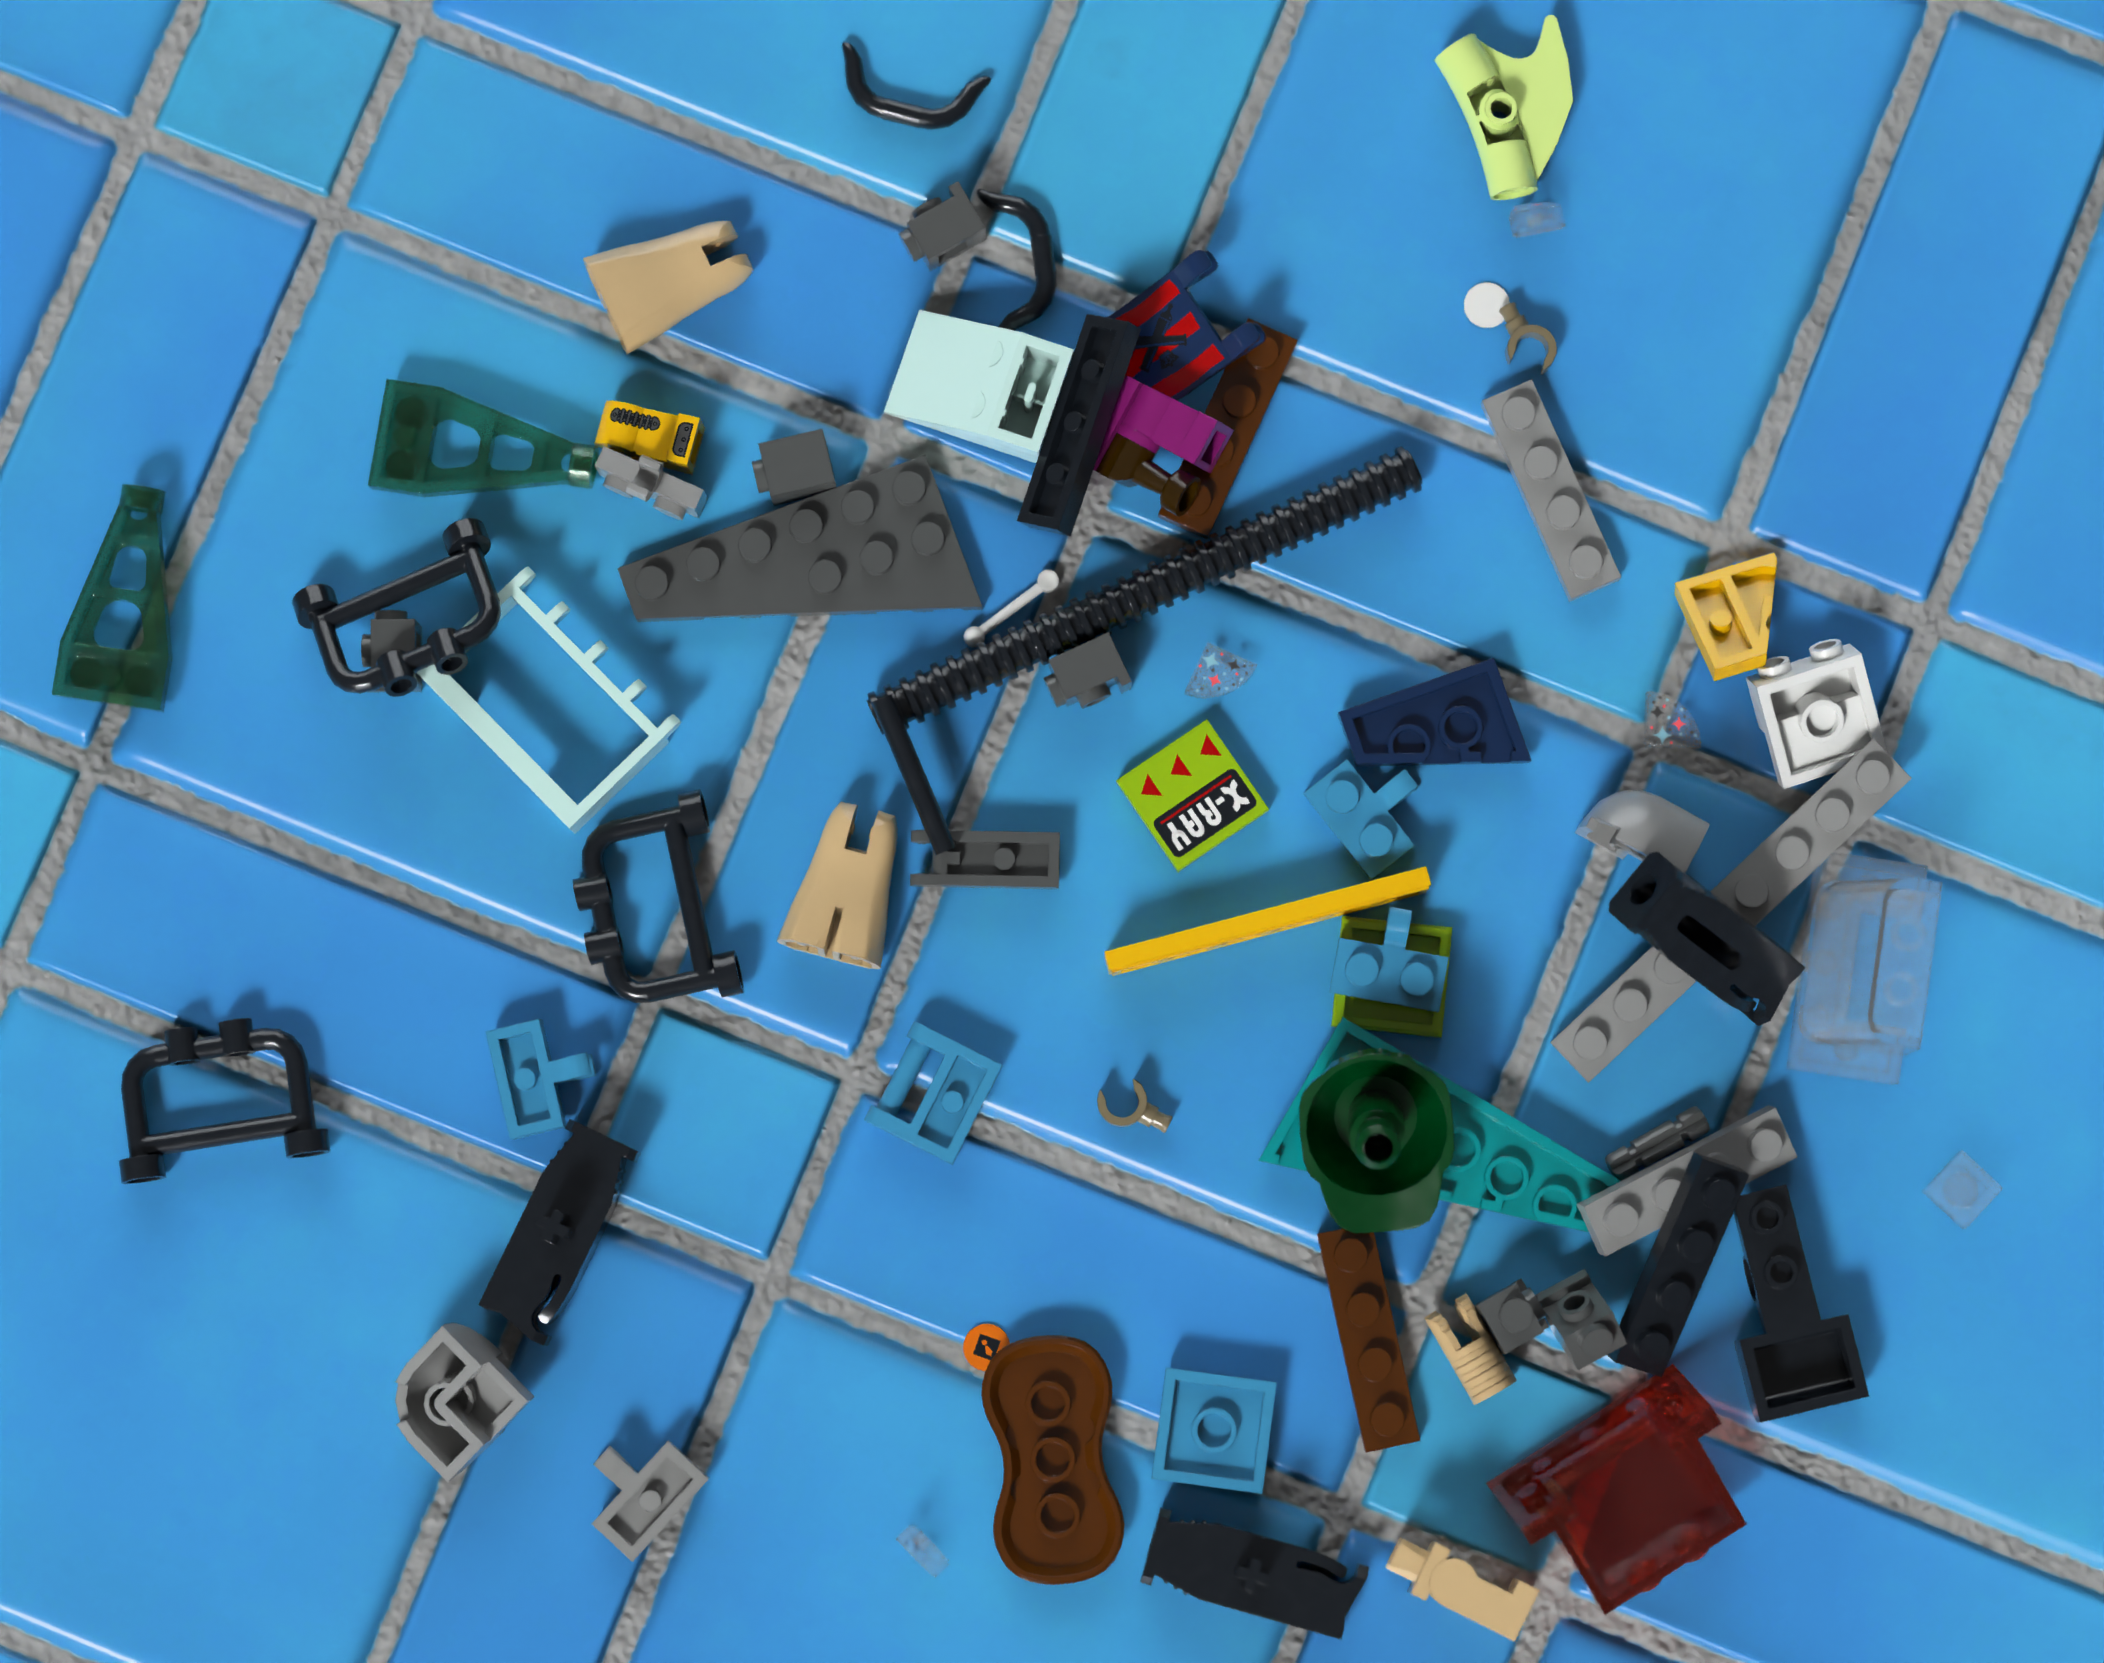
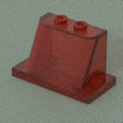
(1626, 1490)

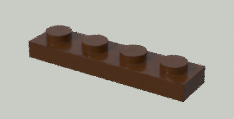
(1240, 404)
(1368, 1339)

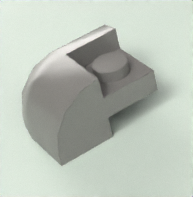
(1643, 824)
(456, 1398)

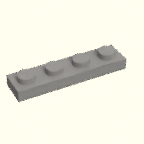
(1550, 490)
(1643, 1200)

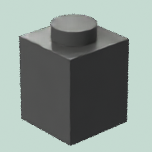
(794, 467)

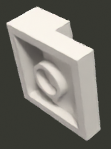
(1815, 711)

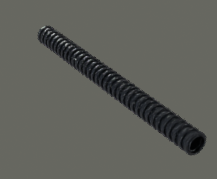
(1154, 587)

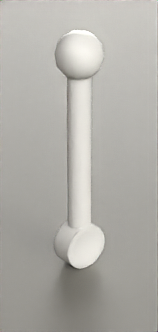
(1046, 582)

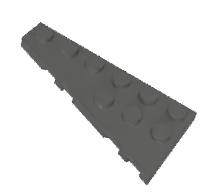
(839, 552)

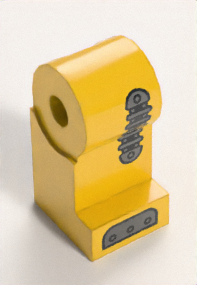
(653, 433)

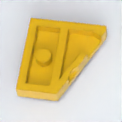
(1731, 614)

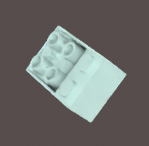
(980, 383)

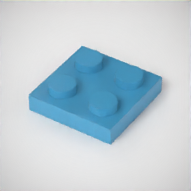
(1214, 1430)

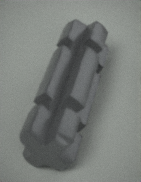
(1657, 1143)

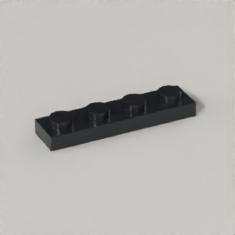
(1078, 424)
(1678, 1263)

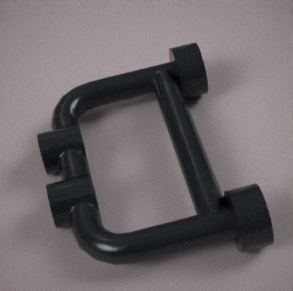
(445, 648)
(595, 893)
(184, 1048)

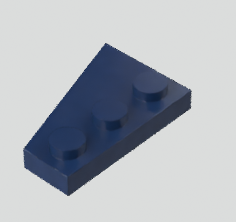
(1438, 722)

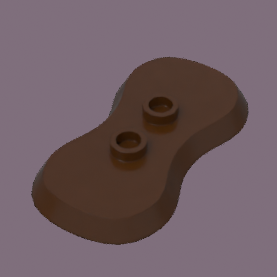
(1055, 1501)

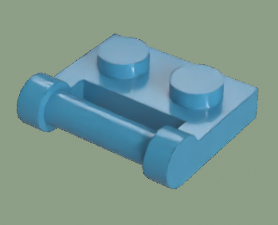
(950, 1100)

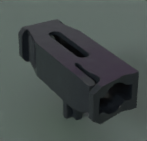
(1705, 937)
(558, 1231)
(1251, 1574)

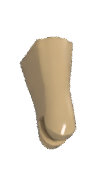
(664, 280)
(845, 893)

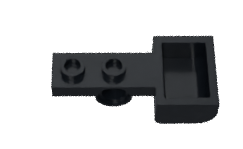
(1799, 1357)

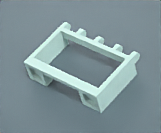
(570, 813)

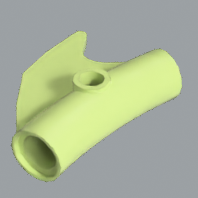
(1531, 94)

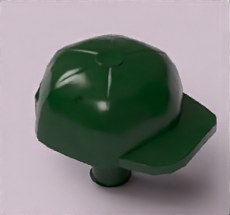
(1377, 1140)

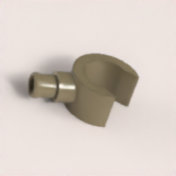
(1520, 329)
(1145, 1113)

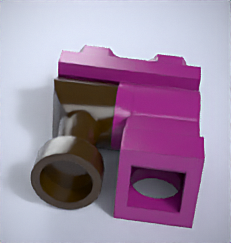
(1151, 420)

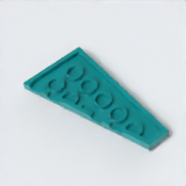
(1495, 1157)

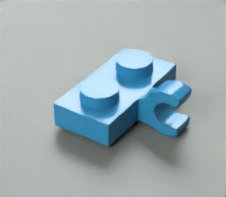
(1363, 817)
(1388, 970)
(530, 1078)

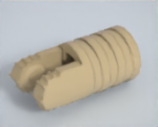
(1477, 1363)

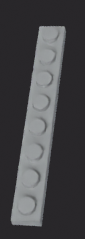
(1749, 889)

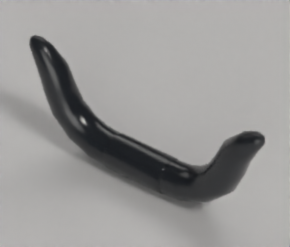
(904, 112)
(1041, 252)

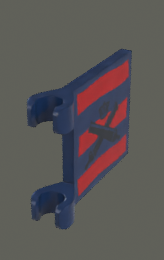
(1176, 339)

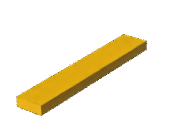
(1267, 921)

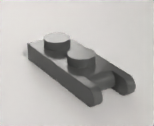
(993, 860)

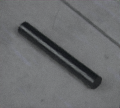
(913, 774)

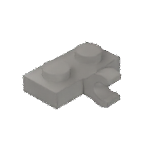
(647, 480)
(647, 1497)

